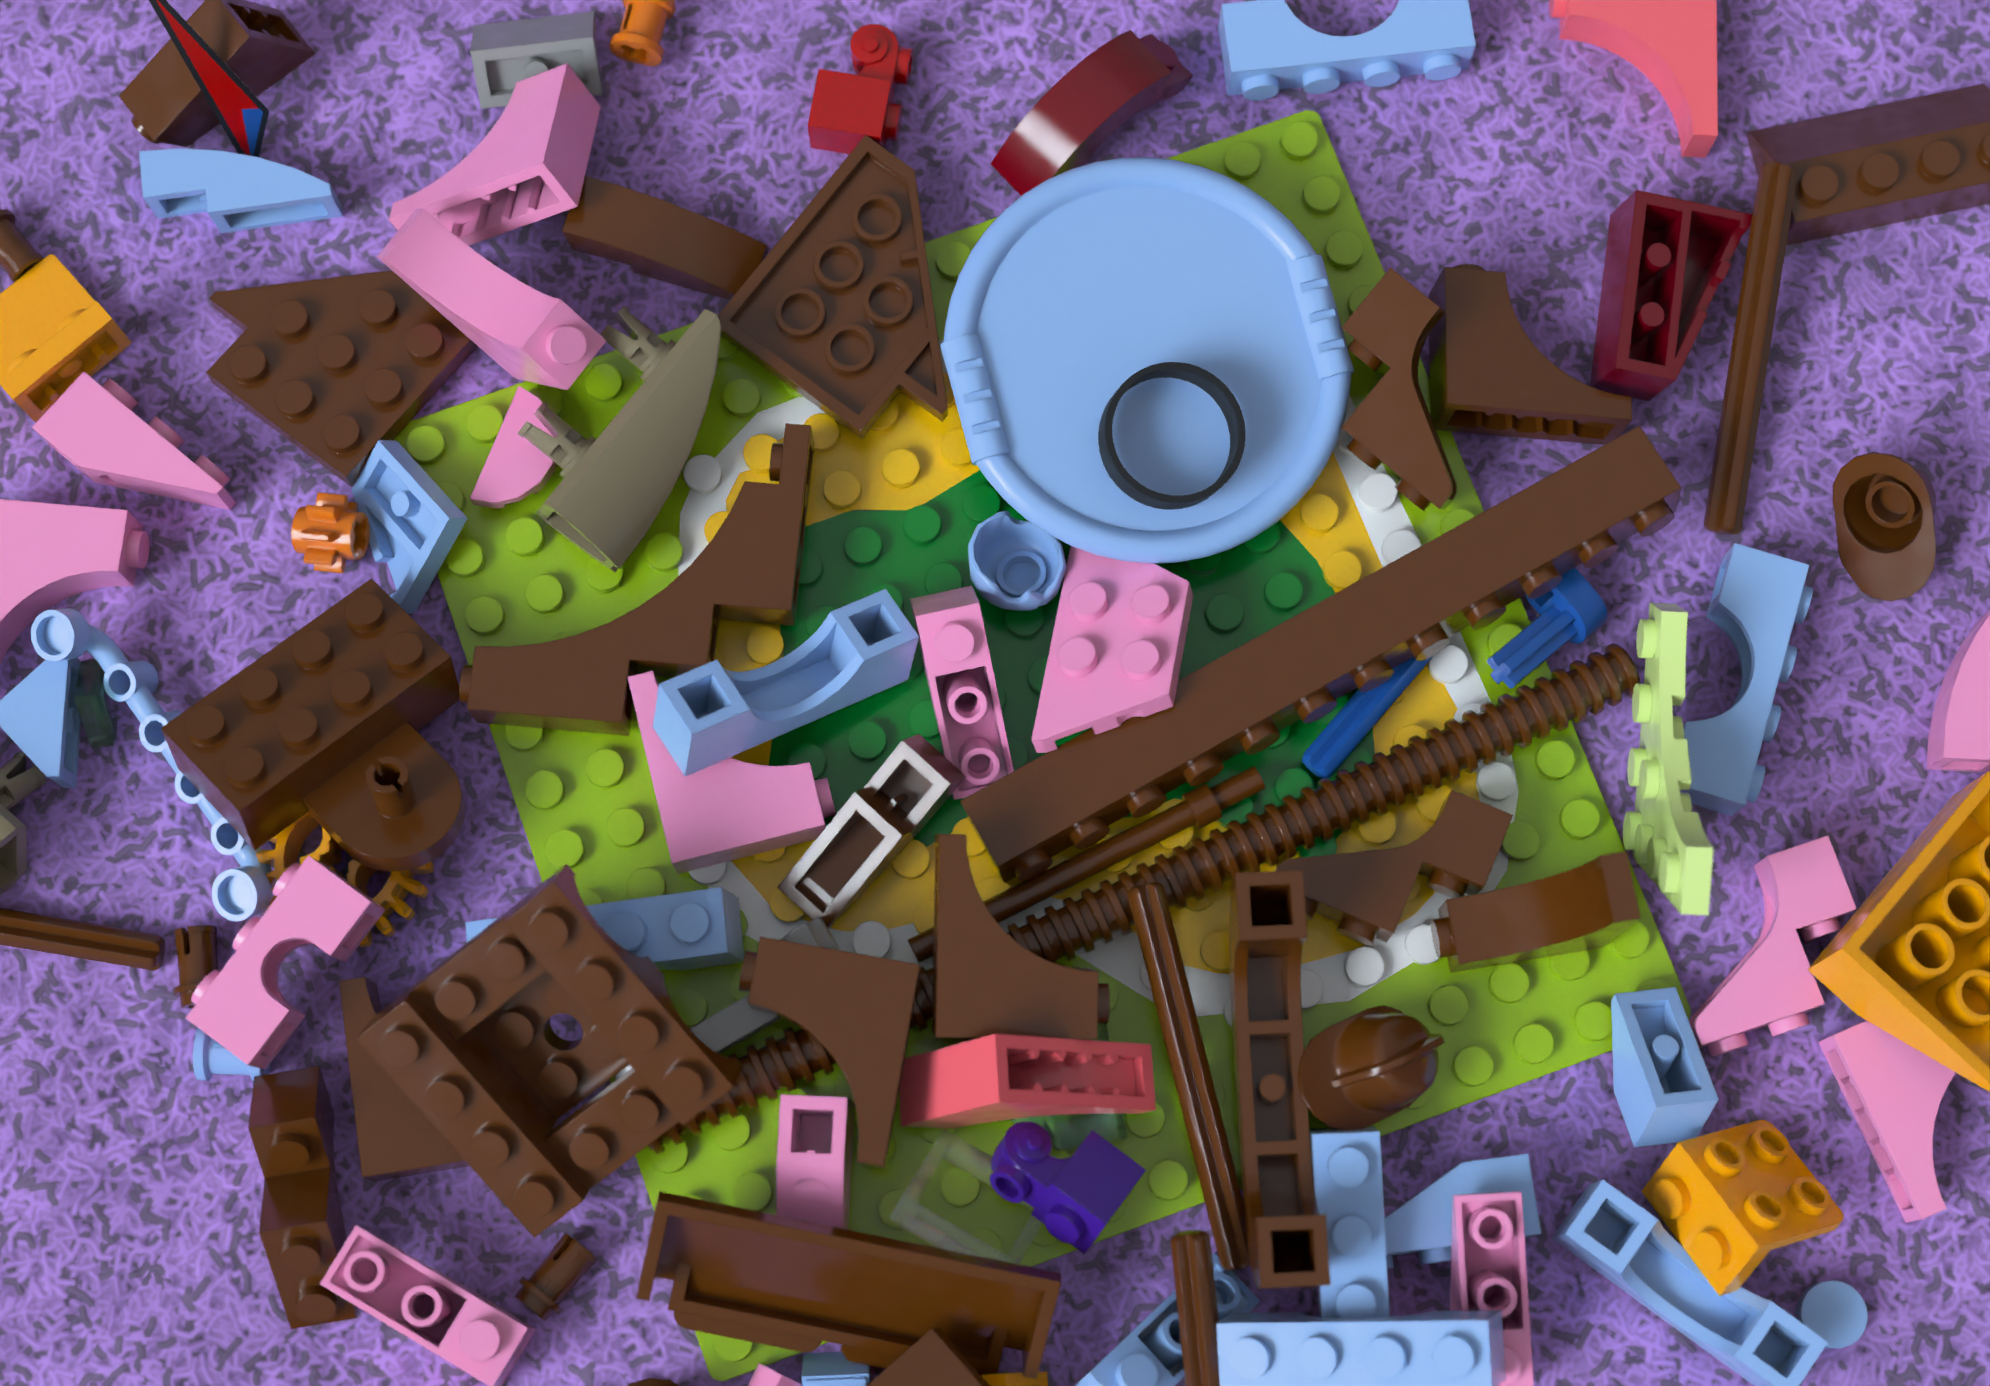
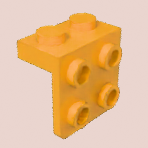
(1737, 1199)

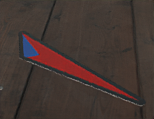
(231, 100)

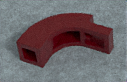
(1088, 108)

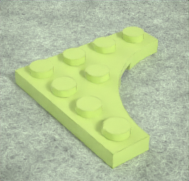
(1663, 829)

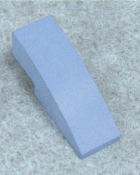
(233, 189)

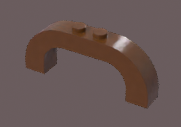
(1278, 1192)

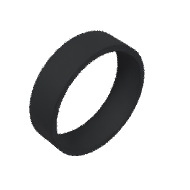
(1212, 386)

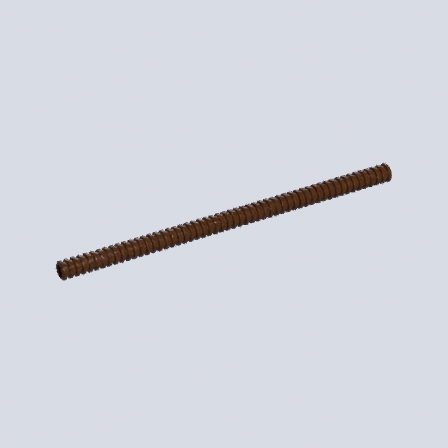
(1238, 850)

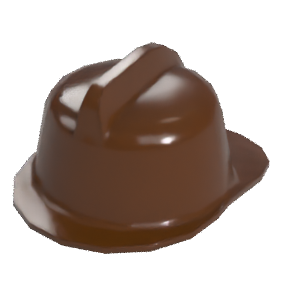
(1885, 525)
(1368, 1067)

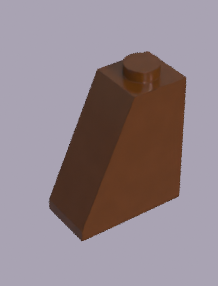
(247, 36)

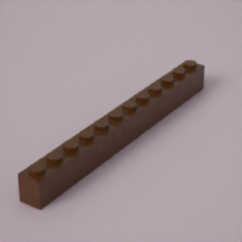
(1326, 653)

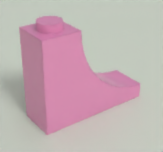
(522, 168)
(513, 323)
(61, 552)
(731, 805)
(1896, 1104)

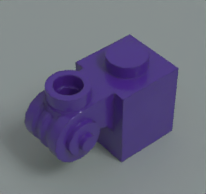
(1070, 1194)

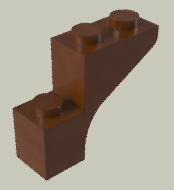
(1394, 418)
(1372, 887)
(300, 1201)

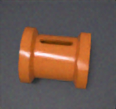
(642, 31)

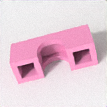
(243, 1000)

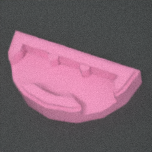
(514, 464)

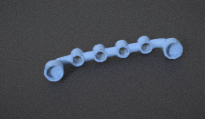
(66, 636)

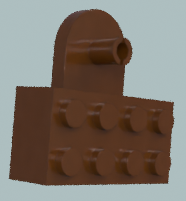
(333, 734)

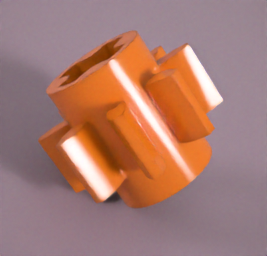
(330, 532)

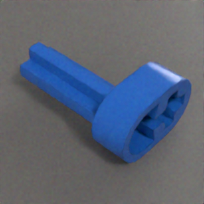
(1566, 615)

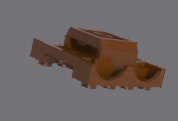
(496, 1078)

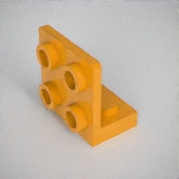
(51, 336)

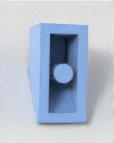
(1658, 1068)

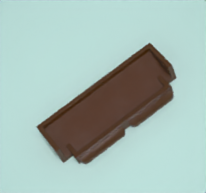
(816, 1283)

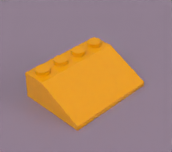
(1922, 942)

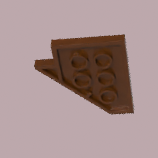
(848, 297)
(336, 361)

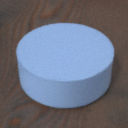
(1833, 1312)

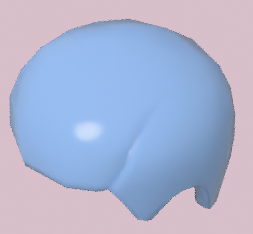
(1015, 563)

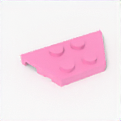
(1111, 646)

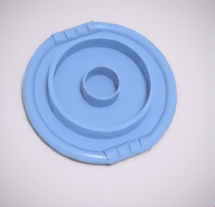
(1130, 273)

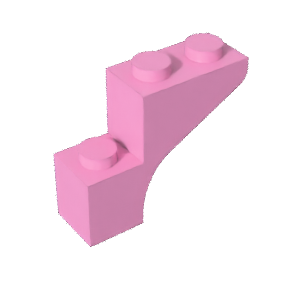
(1772, 981)

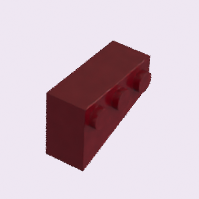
(1656, 288)

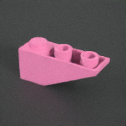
(118, 449)
(962, 686)
(815, 1159)
(1492, 1271)
(428, 1307)

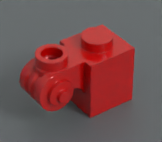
(861, 104)

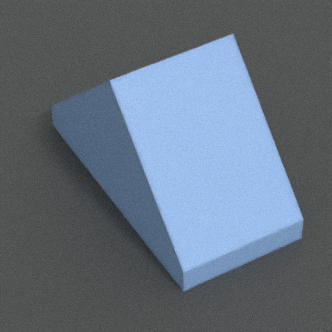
(45, 719)

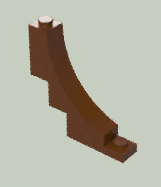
(740, 576)

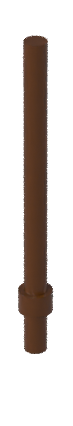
(1199, 808)

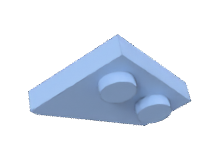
(408, 520)

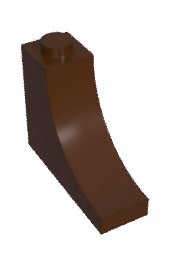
(1494, 377)
(1538, 918)
(989, 980)
(854, 1009)
(390, 1128)

